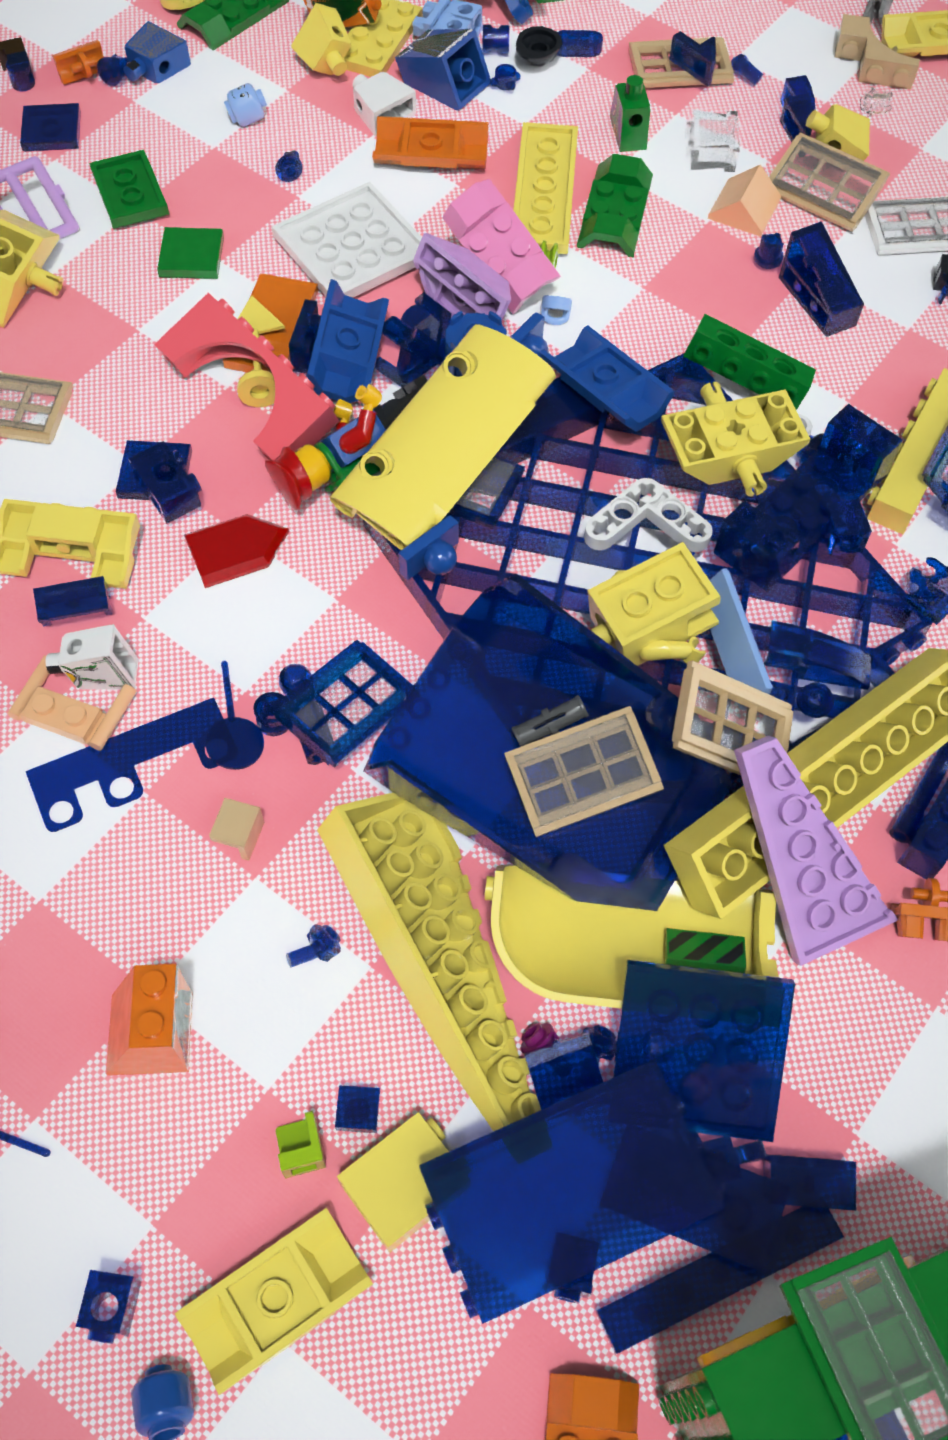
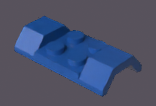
(346, 344)
(611, 380)

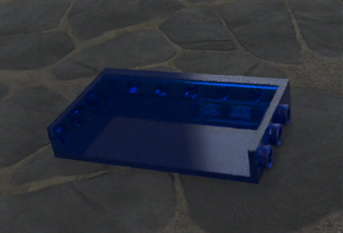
(569, 1190)

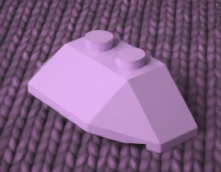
(460, 278)

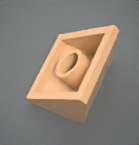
(747, 201)

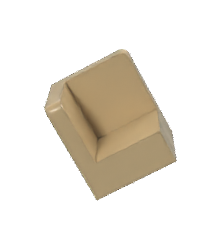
(238, 826)

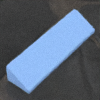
(734, 637)

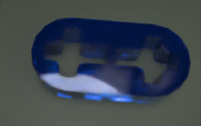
(580, 43)

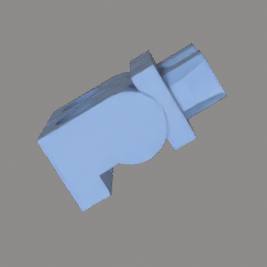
(449, 15)

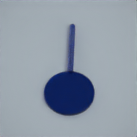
(233, 740)

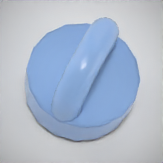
(556, 303)

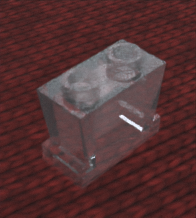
(713, 140)

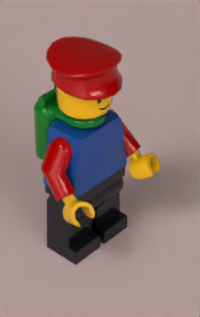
(335, 456)

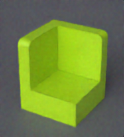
(300, 1147)

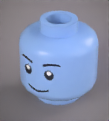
(245, 104)

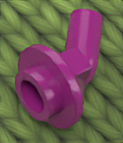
(537, 1037)

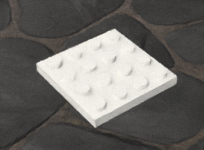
(350, 240)

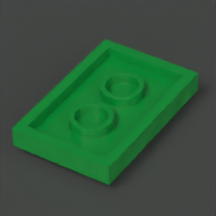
(129, 189)

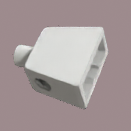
(383, 97)

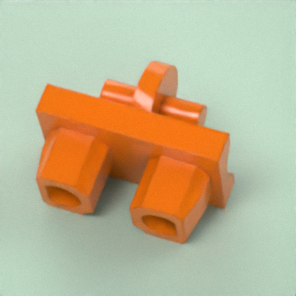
(78, 61)
(911, 916)

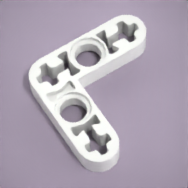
(651, 509)

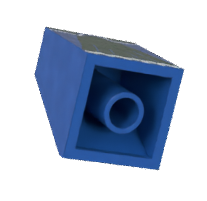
(445, 66)

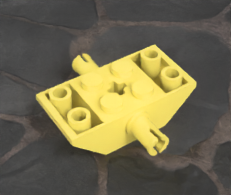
(22, 255)
(736, 437)

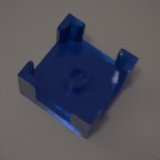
(419, 346)

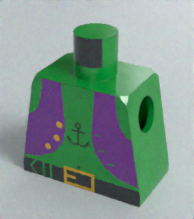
(630, 102)

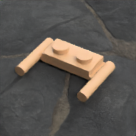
(67, 715)

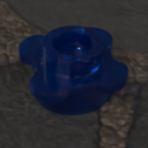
(505, 77)

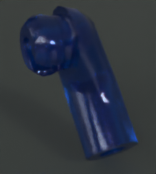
(745, 68)

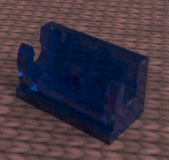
(929, 593)
(72, 600)
(814, 1181)

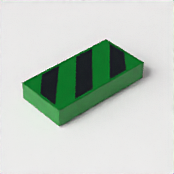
(705, 950)

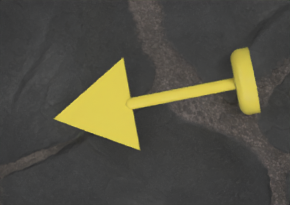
(258, 386)

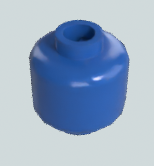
(162, 1403)

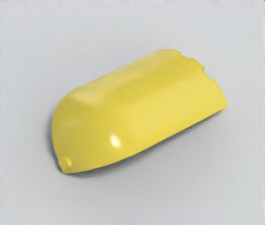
(582, 948)

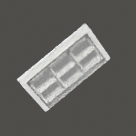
(909, 225)

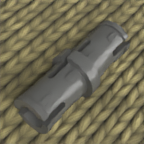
(574, 710)

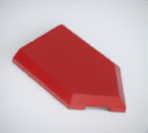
(234, 548)

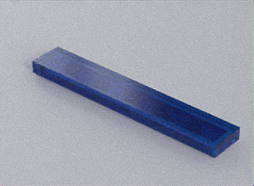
(711, 1281)

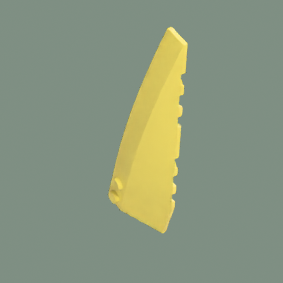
(420, 914)

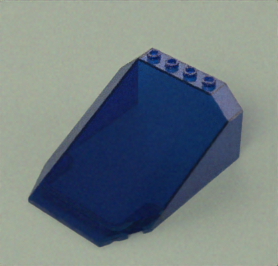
(499, 670)

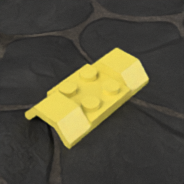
(916, 33)
(273, 1300)

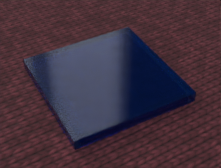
(713, 1039)

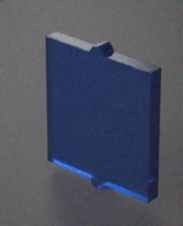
(563, 1069)

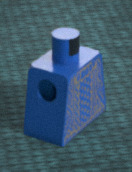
(155, 54)

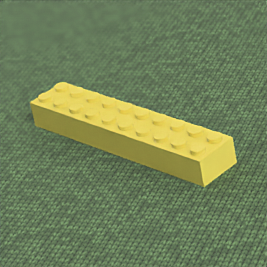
(840, 764)

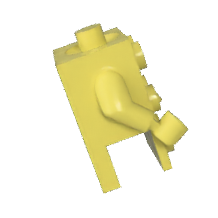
(656, 608)

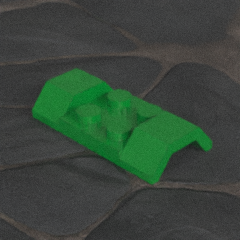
(226, 19)
(617, 203)

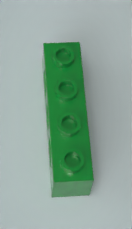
(748, 360)

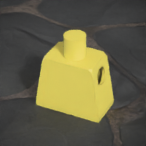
(323, 41)
(842, 130)

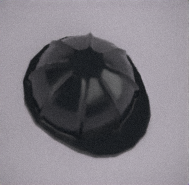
(538, 45)

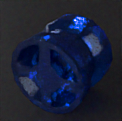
(262, 708)

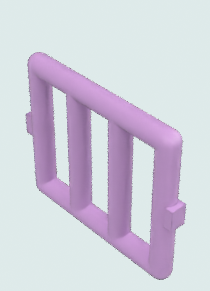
(53, 191)

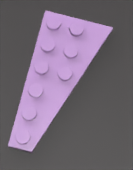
(811, 867)

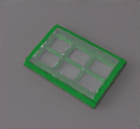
(874, 1345)

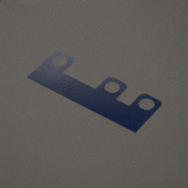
(59, 777)

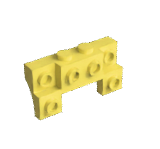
(67, 533)

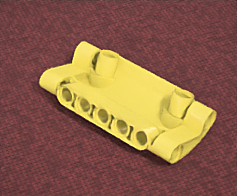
(445, 436)

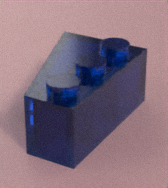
(820, 280)

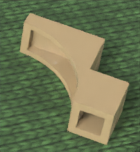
(877, 62)

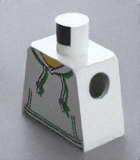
(95, 659)

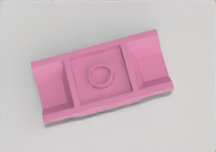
(499, 238)

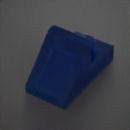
(694, 57)

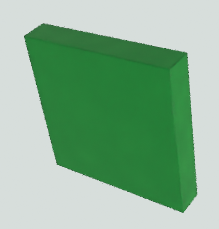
(190, 253)

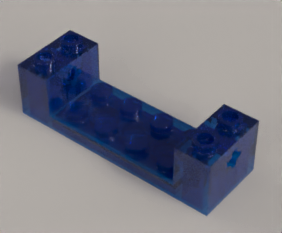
(792, 519)

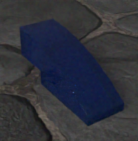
(797, 104)
(816, 656)

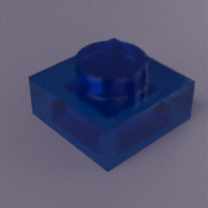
(357, 1109)

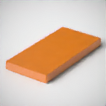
(284, 300)

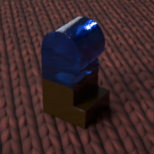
(16, 62)

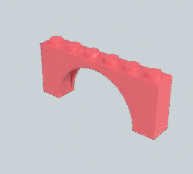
(213, 333)

